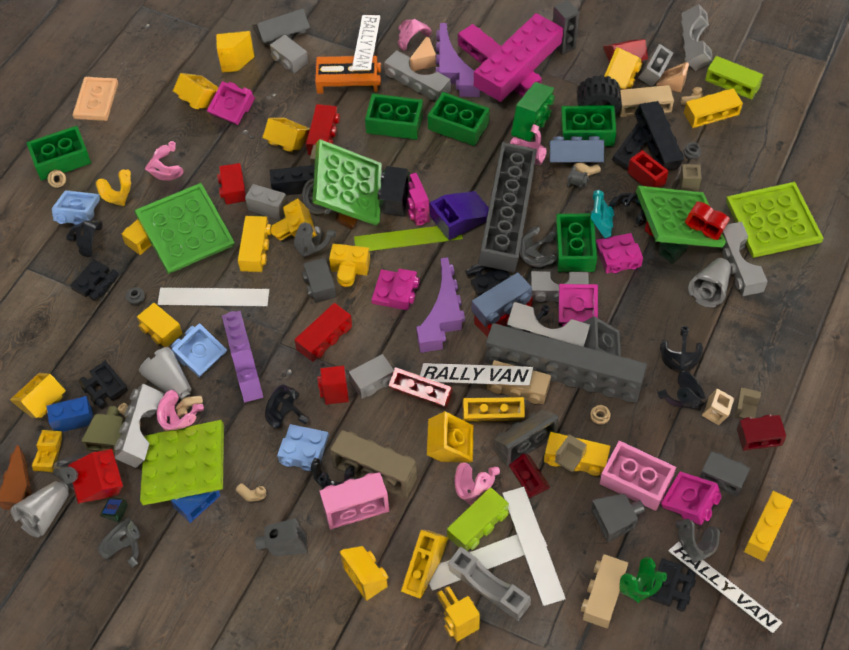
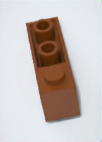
(16, 480)

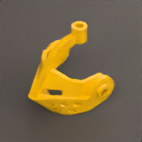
(112, 196)

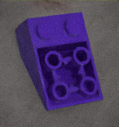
(458, 213)

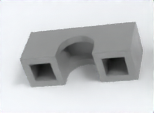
(546, 290)

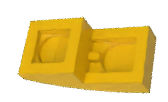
(48, 450)

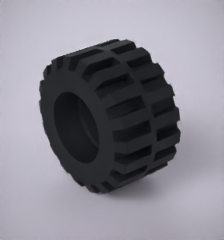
(599, 92)

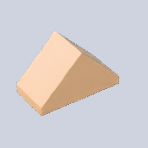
(423, 57)
(674, 77)

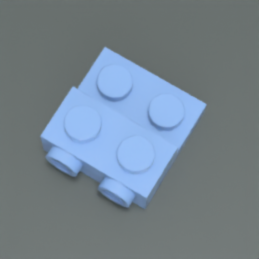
(75, 207)
(198, 350)
(302, 446)

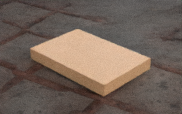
(95, 98)

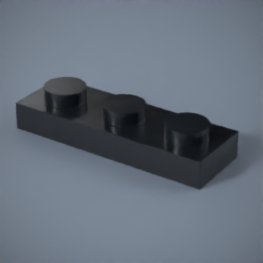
(630, 147)

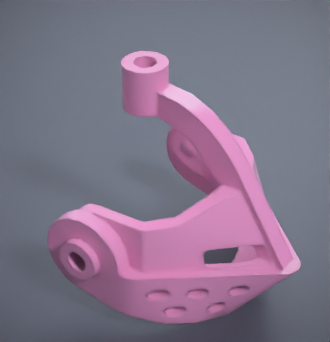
(406, 34)
(541, 151)
(165, 173)
(167, 408)
(464, 482)

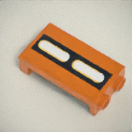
(339, 72)

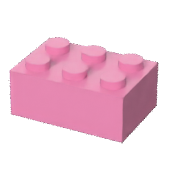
(637, 475)
(354, 500)

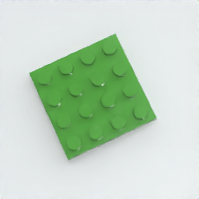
(347, 182)
(667, 214)
(184, 228)

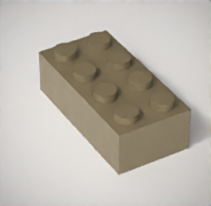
(396, 470)

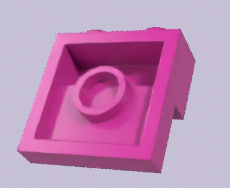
(231, 102)
(417, 201)
(619, 253)
(396, 289)
(577, 302)
(692, 497)

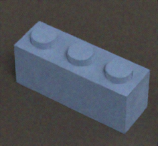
(576, 150)
(500, 299)

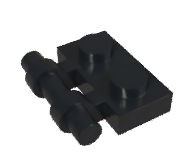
(89, 279)
(487, 281)
(109, 382)
(667, 591)

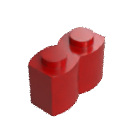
(707, 220)

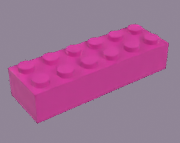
(518, 57)

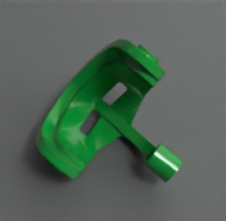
(634, 586)

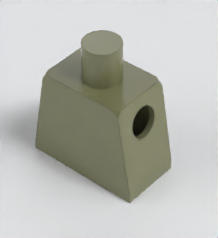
(103, 431)

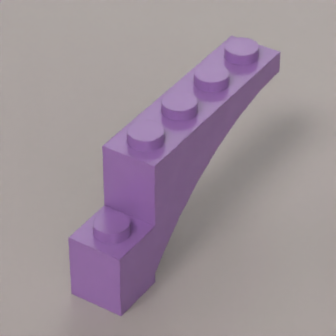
(452, 65)
(444, 315)
(242, 356)

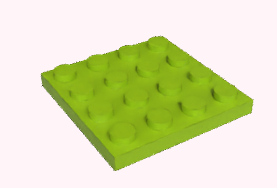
(774, 219)
(183, 463)

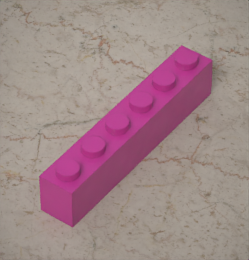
(482, 46)

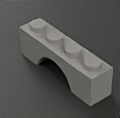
(693, 24)
(431, 85)
(748, 277)
(524, 318)
(132, 445)
(502, 594)

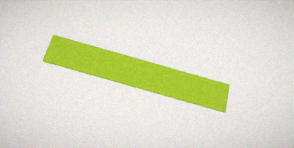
(402, 238)

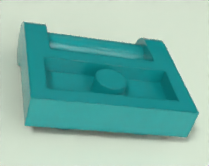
(602, 214)

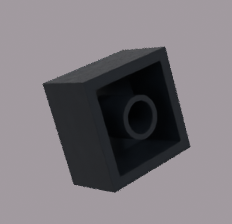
(394, 191)

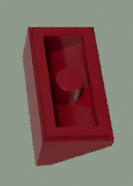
(529, 475)

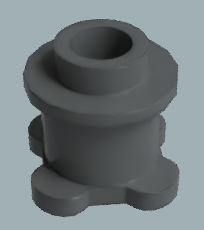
(577, 178)

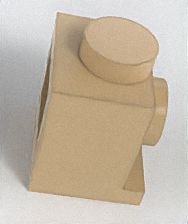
(718, 407)

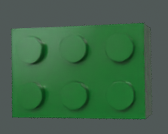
(533, 109)
(394, 116)
(458, 118)
(589, 122)
(59, 151)
(575, 243)

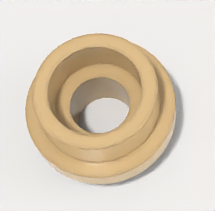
(62, 178)
(603, 410)

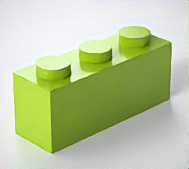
(731, 75)
(478, 520)

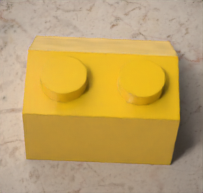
(234, 50)
(623, 68)
(195, 90)
(285, 133)
(37, 394)
(450, 439)
(363, 571)

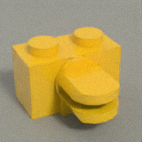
(295, 214)
(348, 262)
(461, 616)

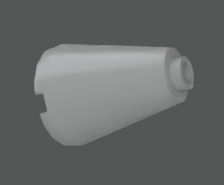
(711, 283)
(166, 373)
(40, 508)

